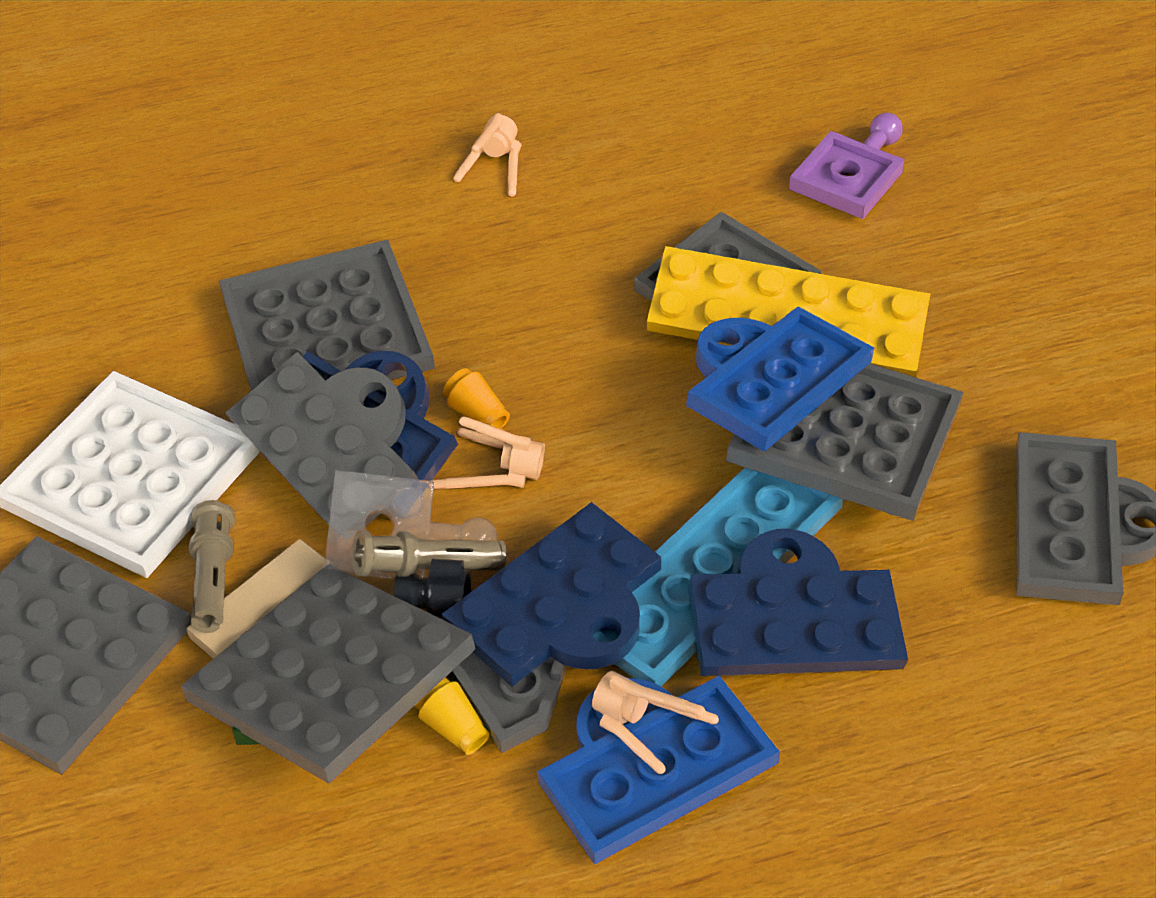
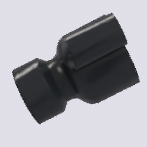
(437, 592)

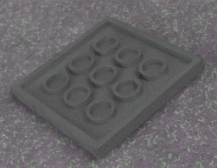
(326, 306)
(865, 442)
(73, 650)
(328, 671)

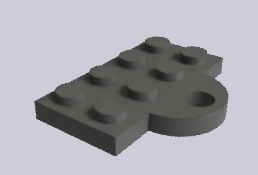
(322, 427)
(1077, 519)

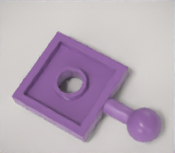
(836, 155)

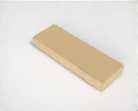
(260, 596)

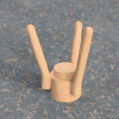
(495, 141)
(519, 456)
(626, 701)

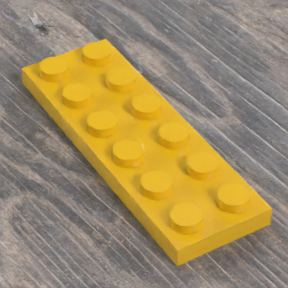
(706, 288)

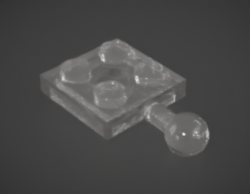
(403, 501)

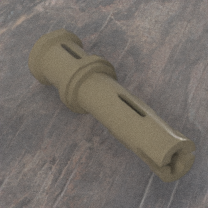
(211, 550)
(407, 553)

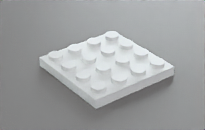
(127, 473)

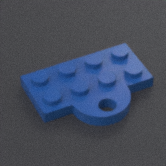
(772, 372)
(618, 799)

